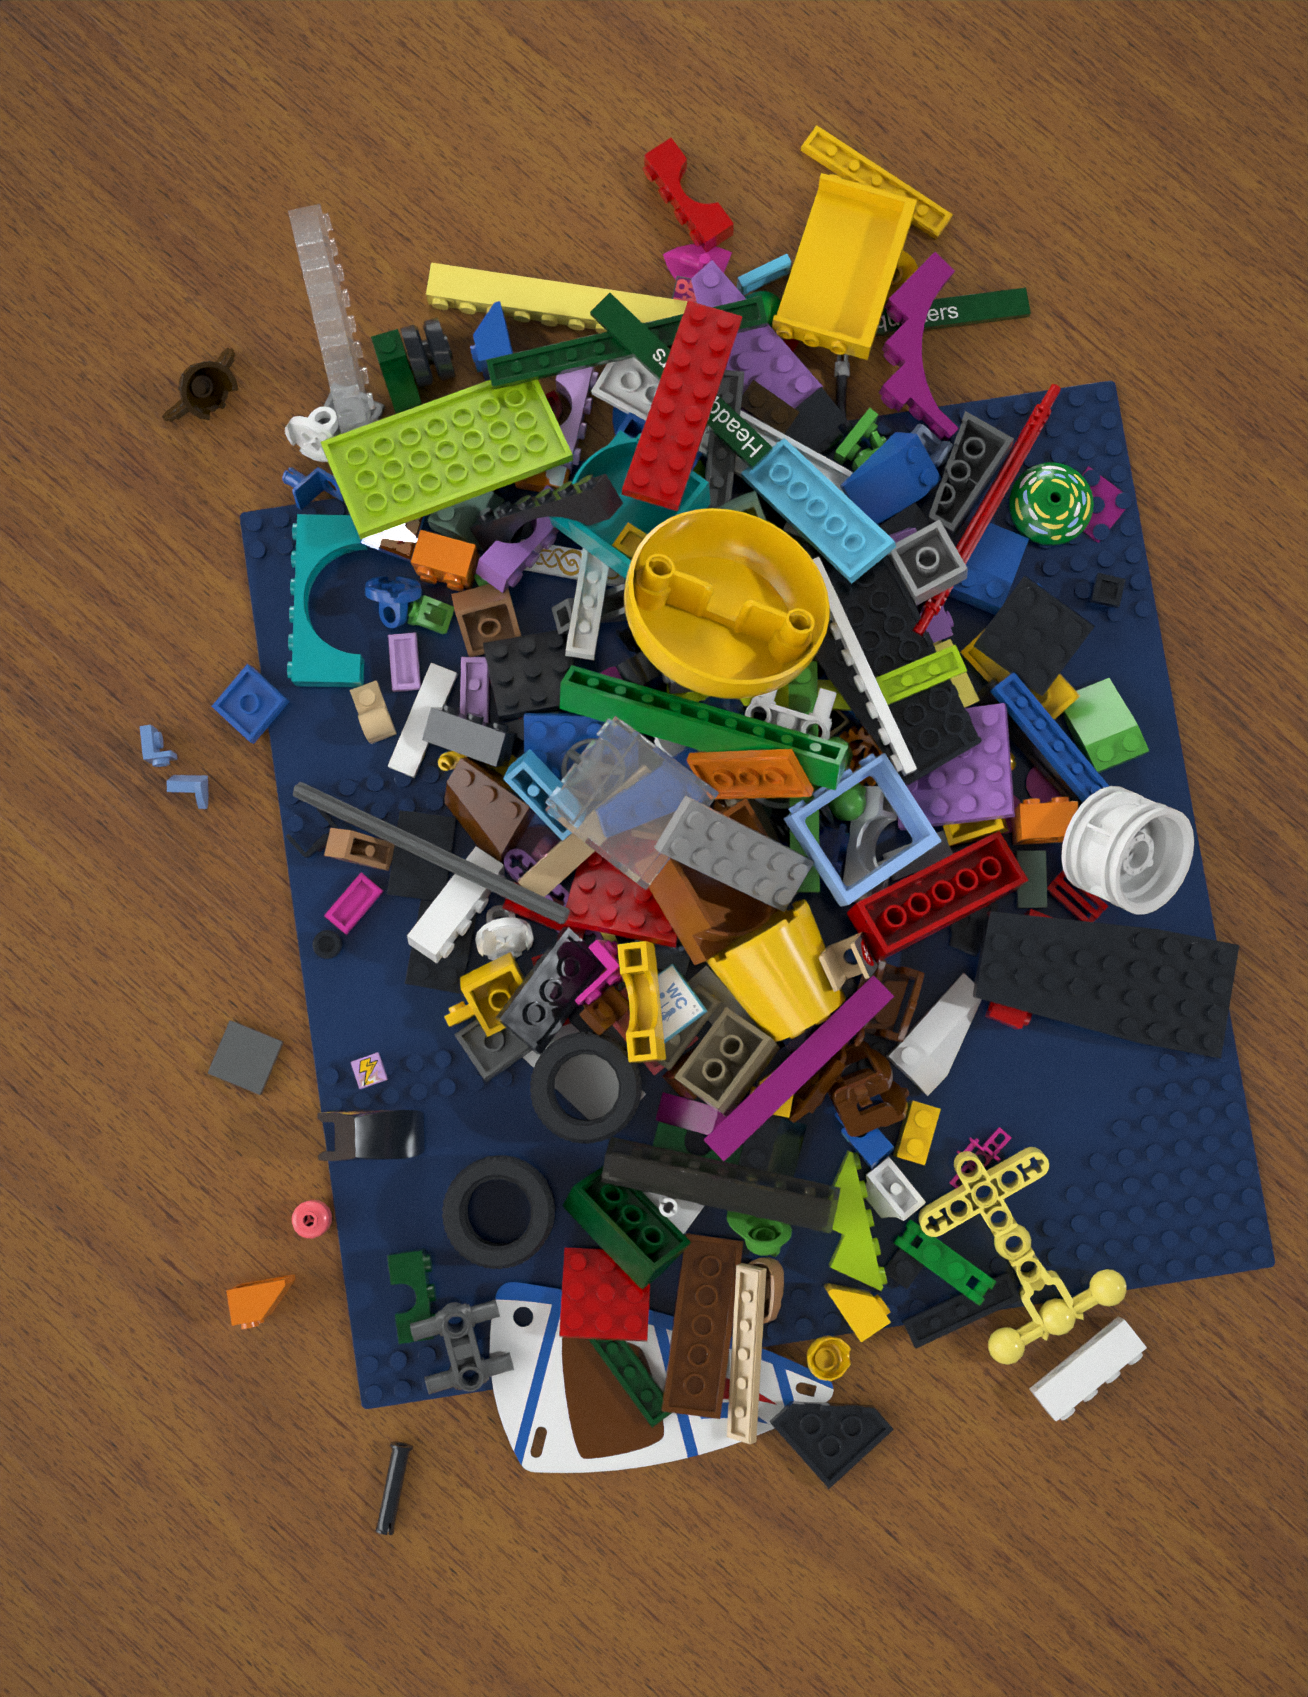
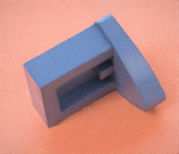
(191, 784)

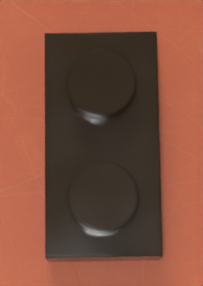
(768, 407)

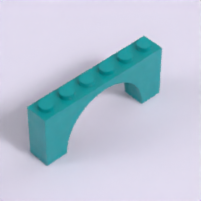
(313, 661)

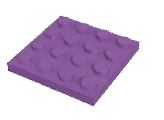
(974, 783)

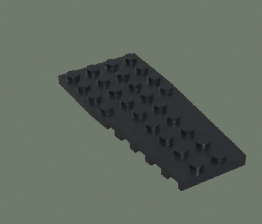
(883, 620)
(1111, 979)

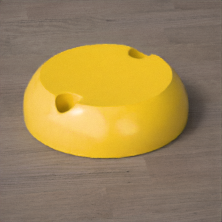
(725, 603)

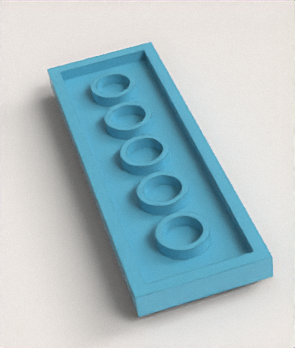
(819, 511)

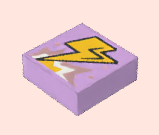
(369, 1070)

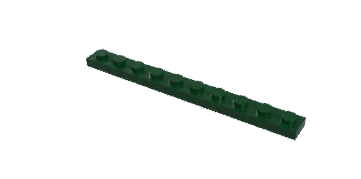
(600, 348)

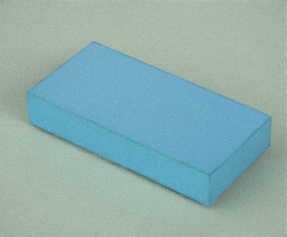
(764, 274)

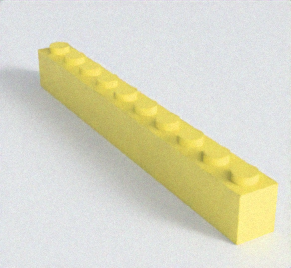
(536, 298)

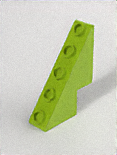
(856, 1248)

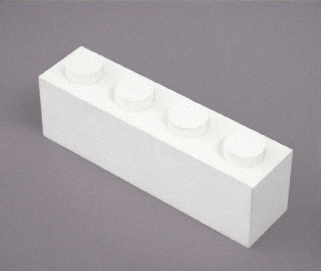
(452, 910)
(1088, 1369)

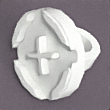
(310, 433)
(503, 934)

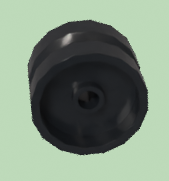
(428, 352)

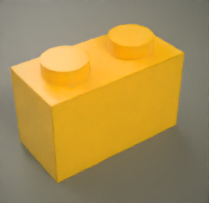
(916, 1132)

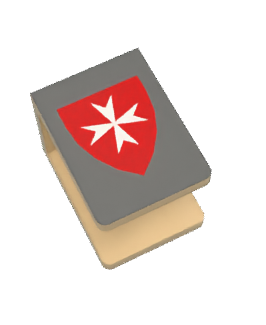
(836, 966)

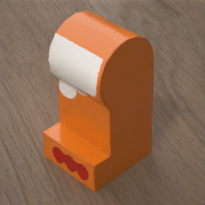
(553, 478)

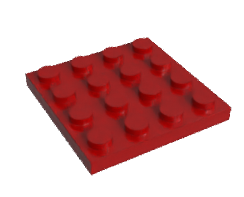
(616, 905)

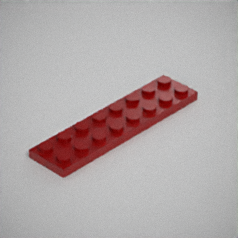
(682, 406)

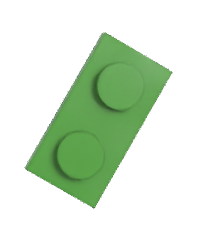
(850, 446)

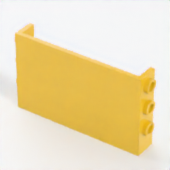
(844, 266)

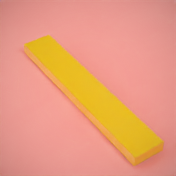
(857, 168)

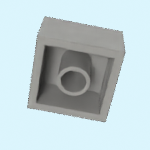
(928, 562)

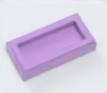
(404, 662)

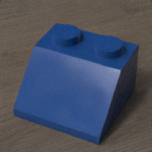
(490, 339)

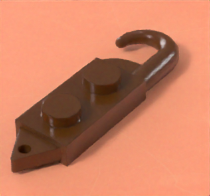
(814, 1090)

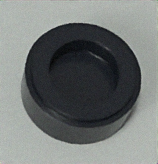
(327, 944)

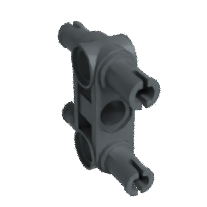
(462, 1346)

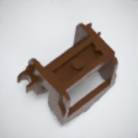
(896, 981)
(863, 1085)

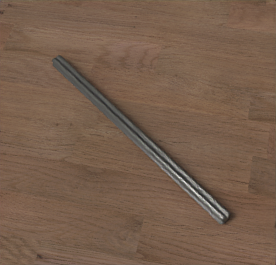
(432, 853)

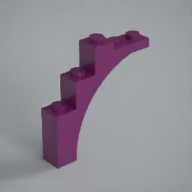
(904, 348)

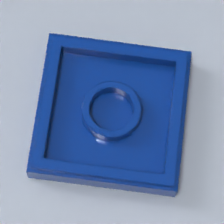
(250, 703)

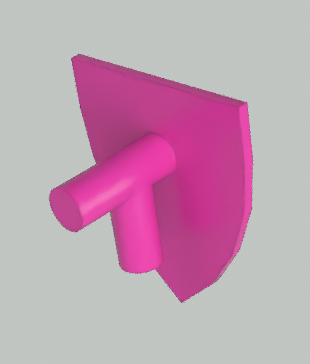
(690, 259)

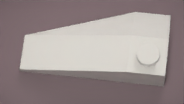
(937, 1037)

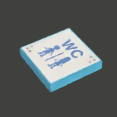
(678, 1002)

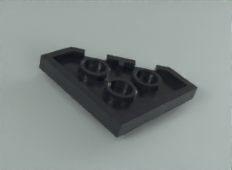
(831, 1435)

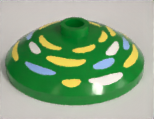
(1040, 517)

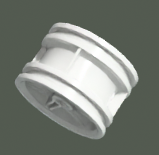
(1127, 849)

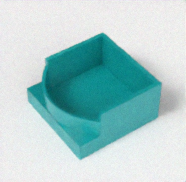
(615, 462)

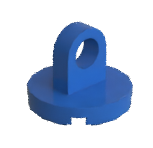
(393, 595)

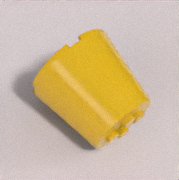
(779, 974)

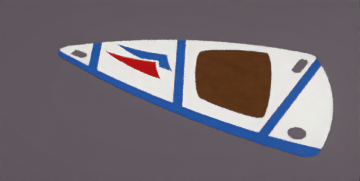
(587, 1410)

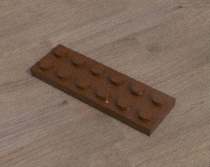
(702, 1327)

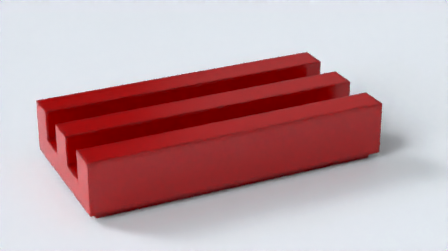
(1067, 904)

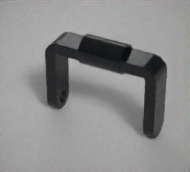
(318, 845)

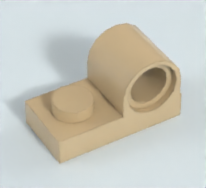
(373, 712)

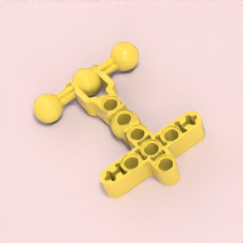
(1056, 1314)

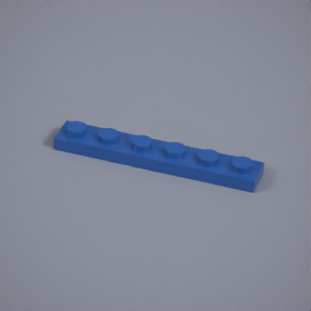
(1048, 737)

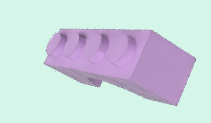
(576, 389)

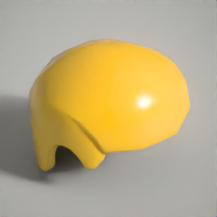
(828, 1358)

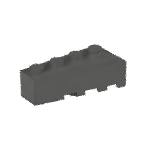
(972, 466)

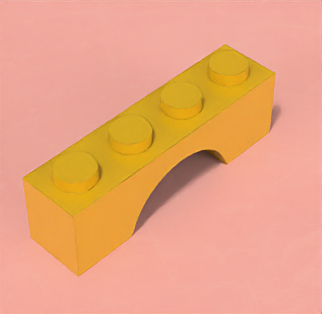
(645, 1027)

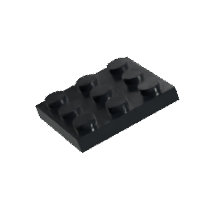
(1034, 635)
(527, 673)

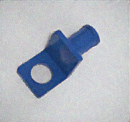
(309, 487)

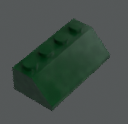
(626, 1227)

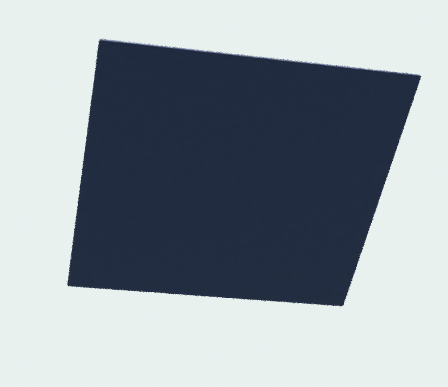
(1139, 1138)

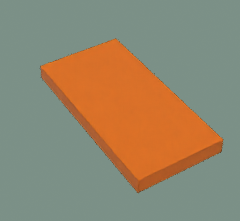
(752, 773)

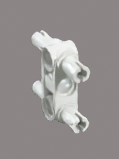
(793, 719)

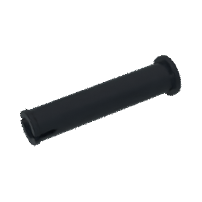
(393, 1487)

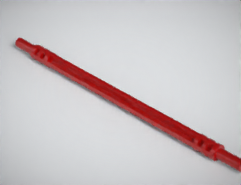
(993, 498)

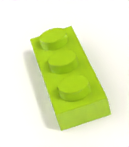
(921, 674)

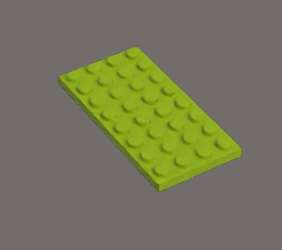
(444, 453)

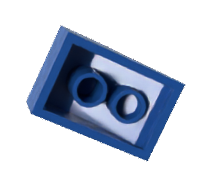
(892, 477)
(991, 569)

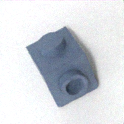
(937, 449)

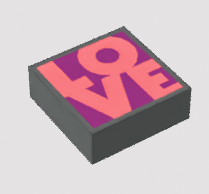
(683, 289)

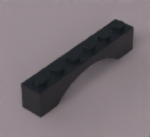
(586, 502)

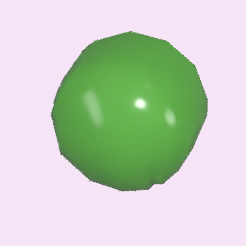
(849, 804)

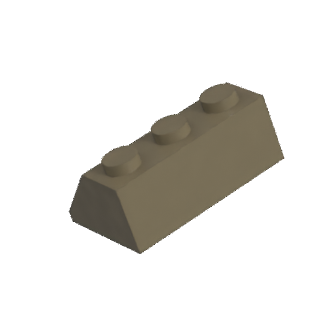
(727, 1062)

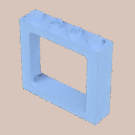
(902, 802)

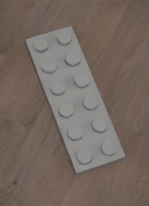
(733, 854)

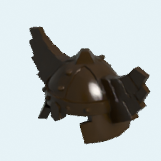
(204, 388)

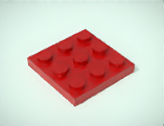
(601, 1299)

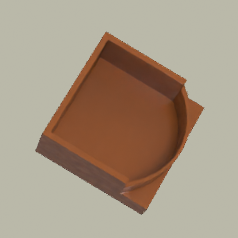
(704, 910)

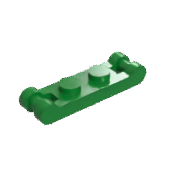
(945, 1262)

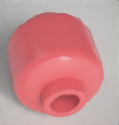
(321, 1221)

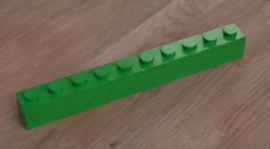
(696, 723)

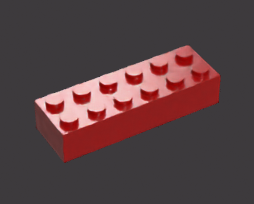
(937, 896)

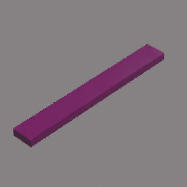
(798, 1068)

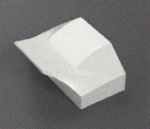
(891, 1191)

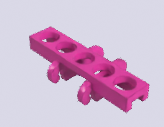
(974, 1143)

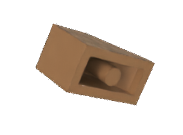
(359, 849)

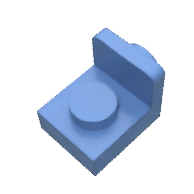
(151, 744)

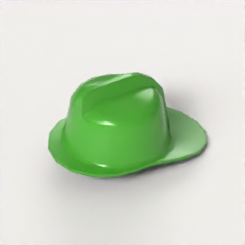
(760, 1234)

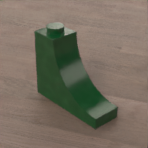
(396, 370)

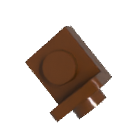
(605, 1011)

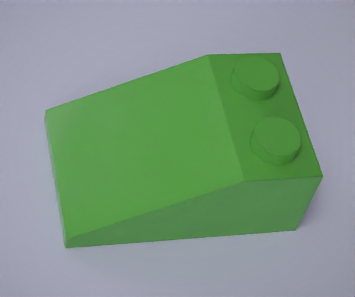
(1104, 727)

